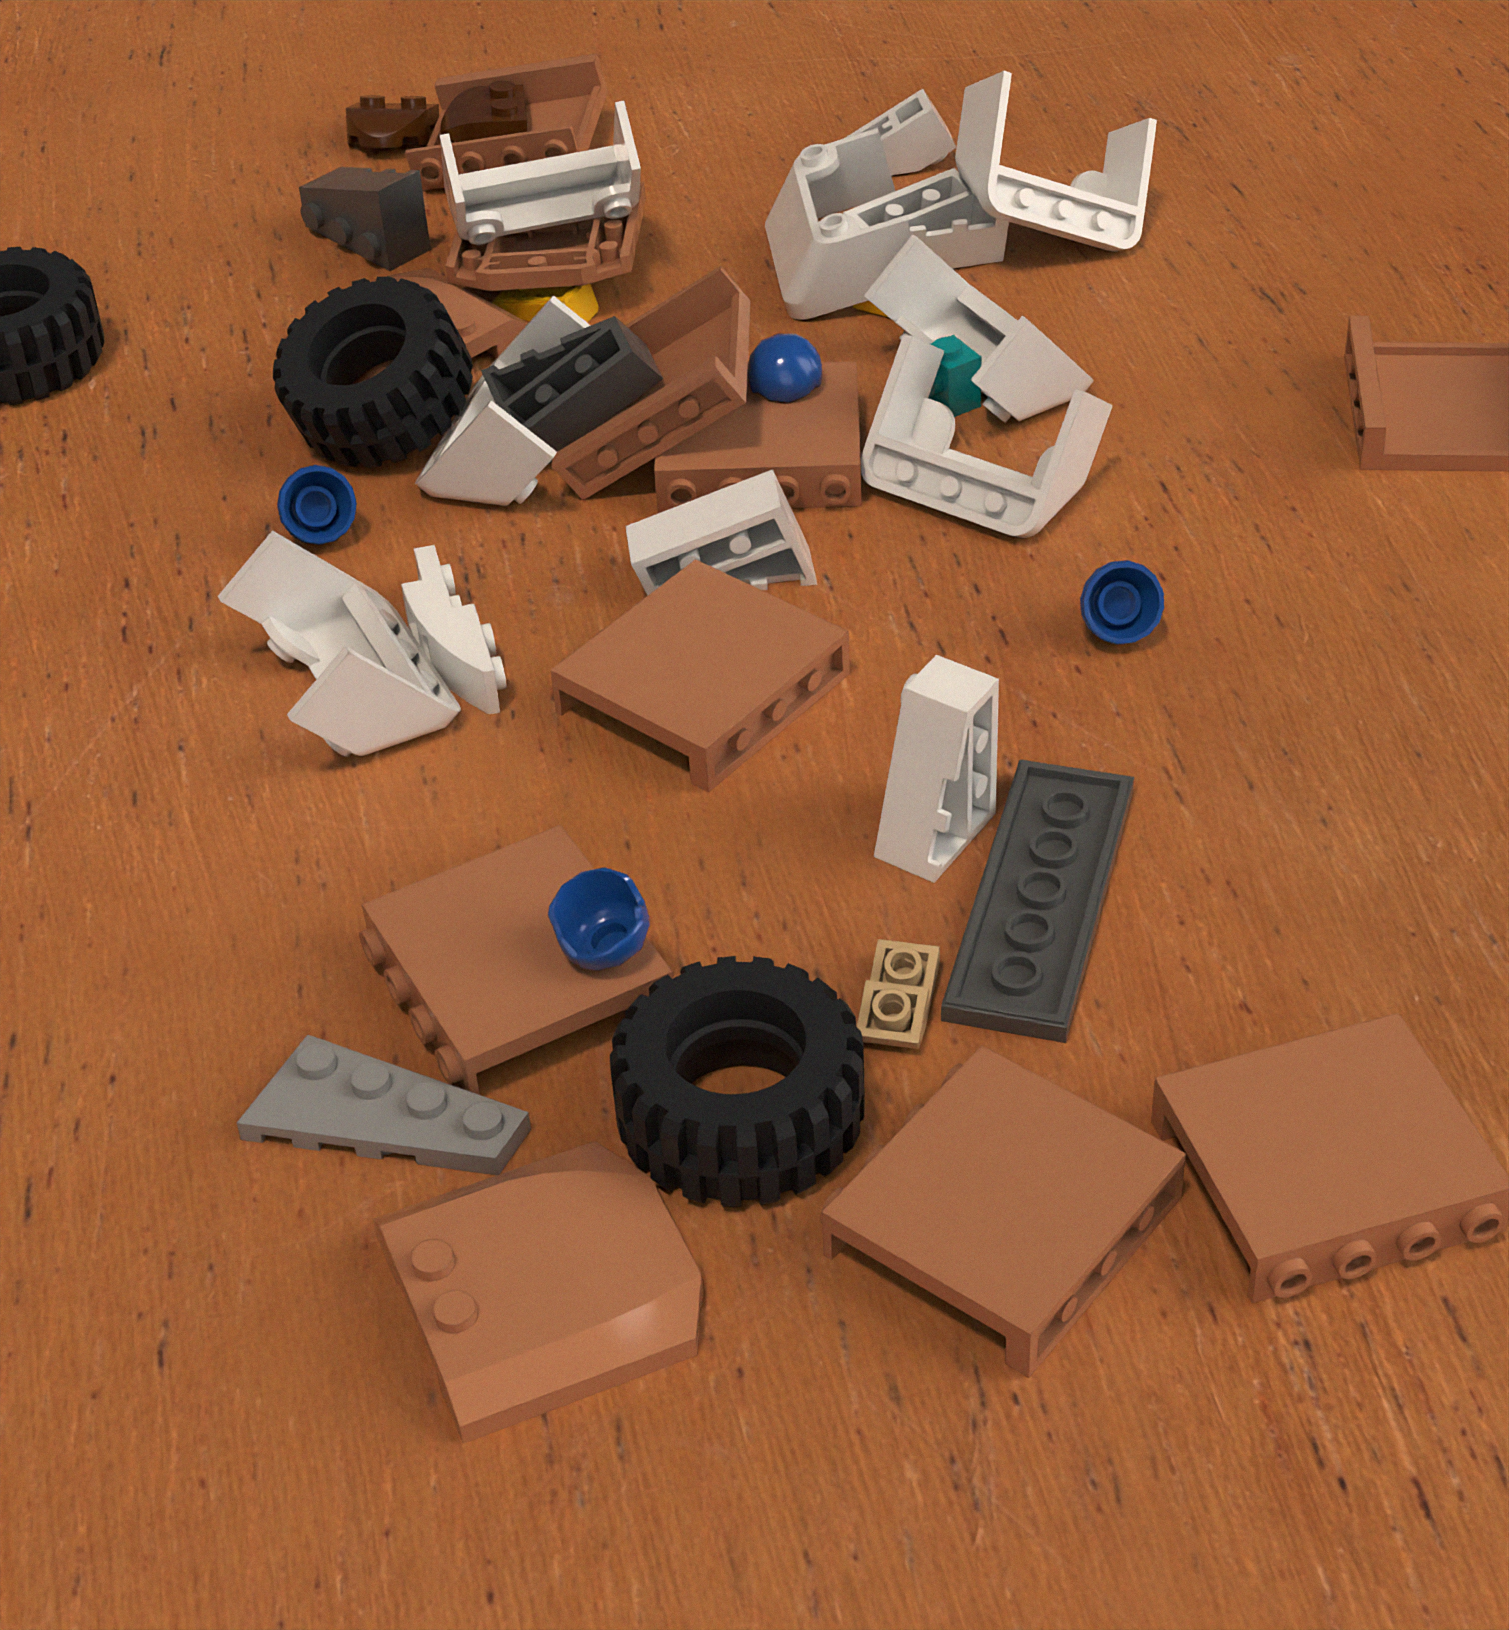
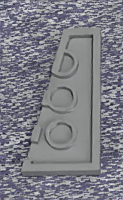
(380, 1110)

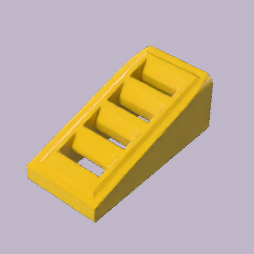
(528, 302)

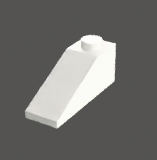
(912, 134)

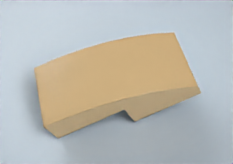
(899, 994)

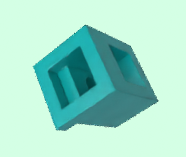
(954, 376)

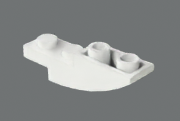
(453, 634)

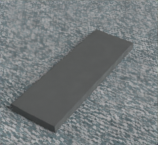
(1039, 902)

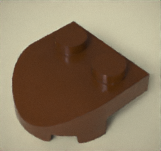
(486, 112)
(390, 124)

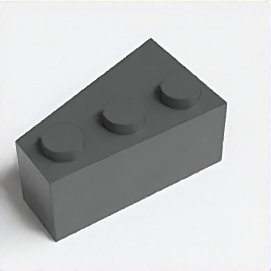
(369, 213)
(576, 383)

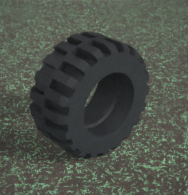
(46, 324)
(392, 409)
(747, 1141)

